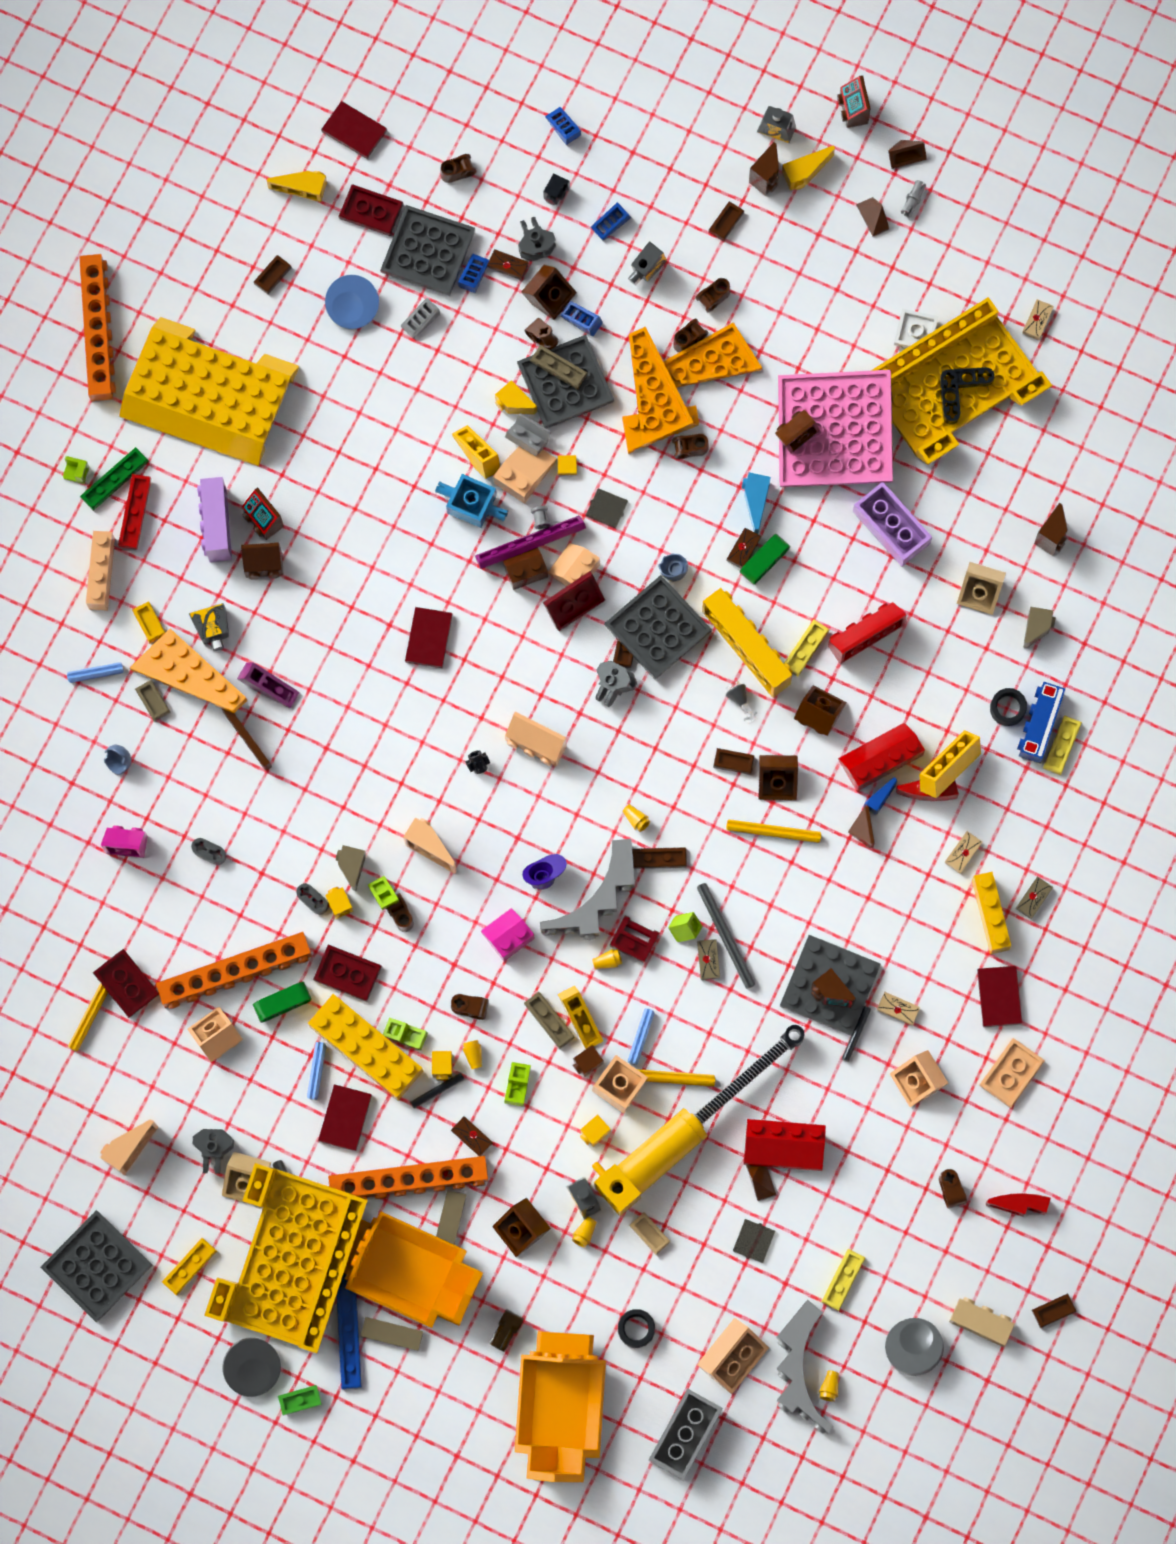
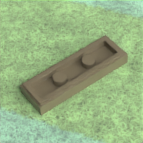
(558, 367)
(549, 1020)
(451, 1216)
(392, 1334)

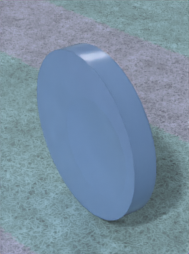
(351, 301)

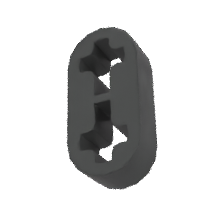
(206, 855)
(309, 901)

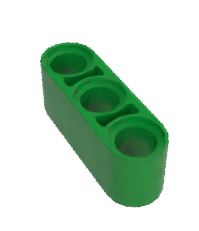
(765, 559)
(282, 1002)

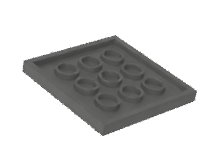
(427, 250)
(558, 400)
(658, 627)
(853, 970)
(96, 1266)

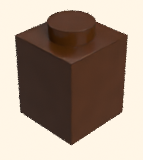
(587, 1061)

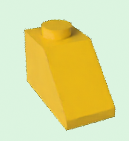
(514, 400)

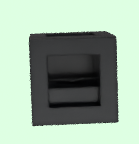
(556, 189)

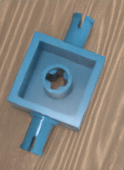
(465, 491)

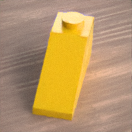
(804, 169)
(302, 184)
(477, 451)
(580, 1017)

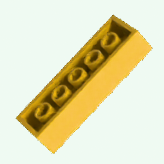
(747, 642)
(365, 1047)

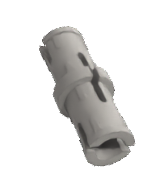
(913, 198)

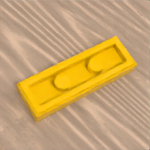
(189, 1266)

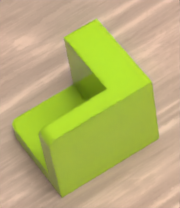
(76, 470)
(685, 927)

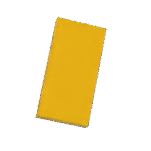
(149, 622)

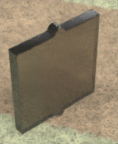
(606, 508)
(753, 1241)

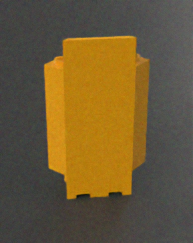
(410, 1271)
(560, 1406)

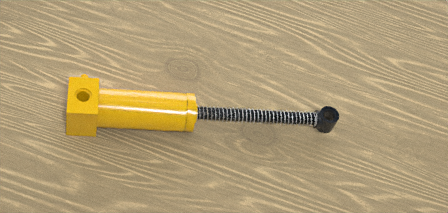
(677, 1137)

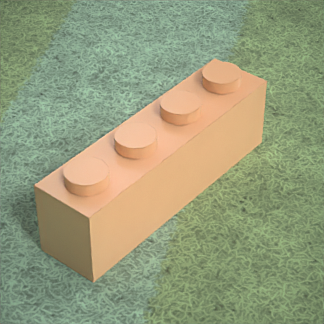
(100, 570)

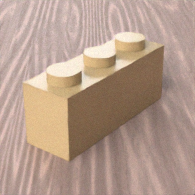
(982, 1321)

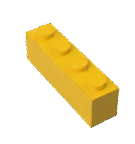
(950, 764)
(991, 913)

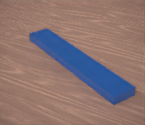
(348, 1337)

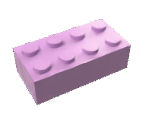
(215, 519)
(892, 524)

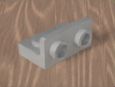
(528, 435)

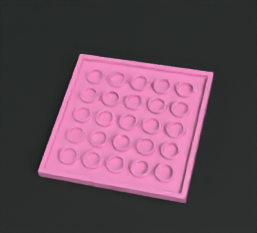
(853, 426)

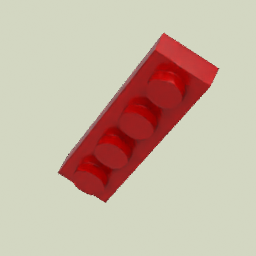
(134, 511)

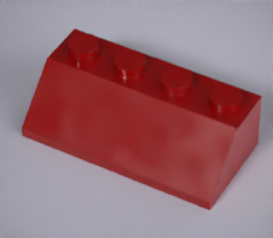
(866, 632)
(881, 756)
(784, 1144)

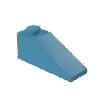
(755, 495)

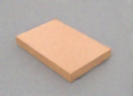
(1012, 1073)

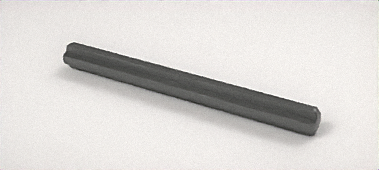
(726, 936)

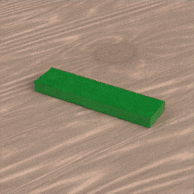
(114, 478)

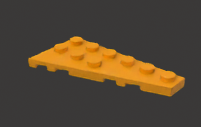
(713, 358)
(658, 400)
(183, 669)

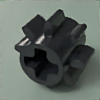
(477, 762)

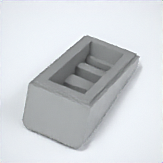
(424, 322)

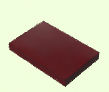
(354, 129)
(371, 210)
(574, 601)
(428, 637)
(347, 973)
(125, 983)
(999, 996)
(345, 1117)

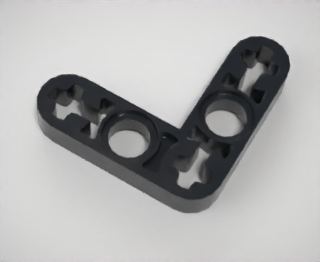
(958, 382)

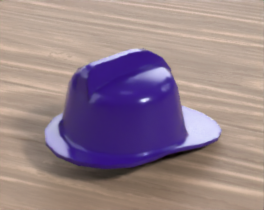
(544, 871)

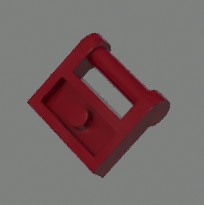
(631, 944)

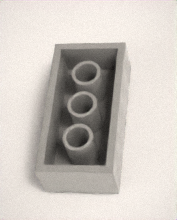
(685, 1434)

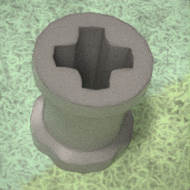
(540, 517)

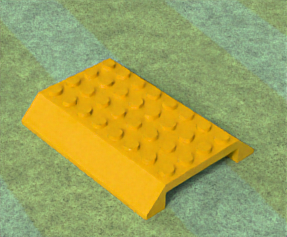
(966, 341)
(205, 393)
(292, 1258)

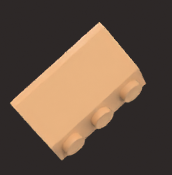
(535, 739)
(733, 1355)

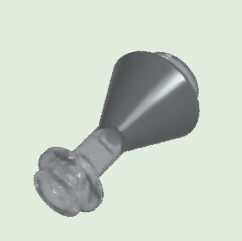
(737, 693)

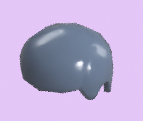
(673, 567)
(117, 759)

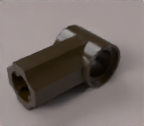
(508, 1326)

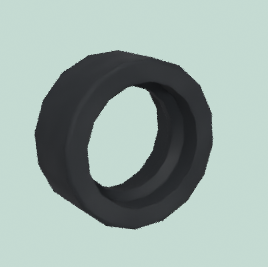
(1012, 693)
(636, 1313)

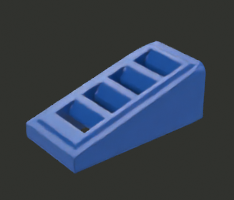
(566, 138)
(611, 212)
(472, 287)
(591, 325)
(877, 800)

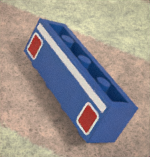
(1041, 722)

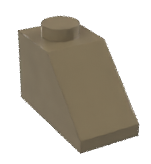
(1038, 625)
(351, 864)

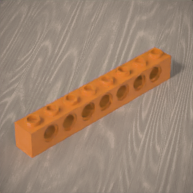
(97, 390)
(186, 980)
(378, 1176)

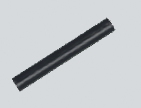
(856, 1034)
(437, 1090)

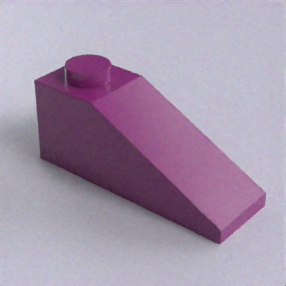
(267, 684)

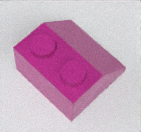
(124, 842)
(508, 934)

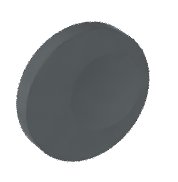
(914, 1346)
(251, 1367)

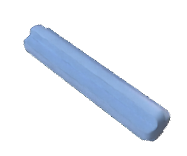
(95, 672)
(641, 1036)
(316, 1071)

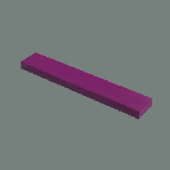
(530, 542)

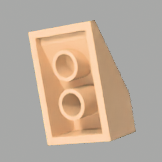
(523, 473)
(425, 841)
(126, 1148)

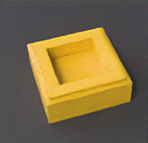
(567, 465)

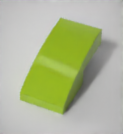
(383, 892)
(405, 1034)
(517, 1084)

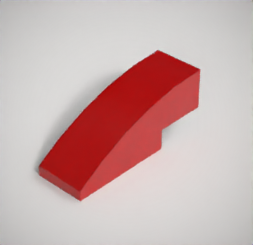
(913, 791)
(1020, 1203)

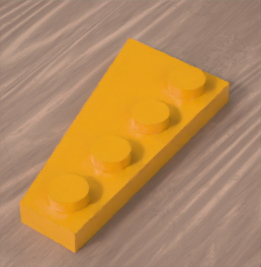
(633, 433)

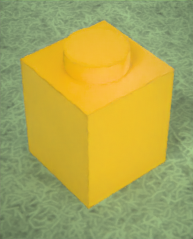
(339, 902)
(442, 1065)
(594, 1131)

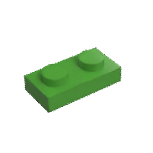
(299, 1400)

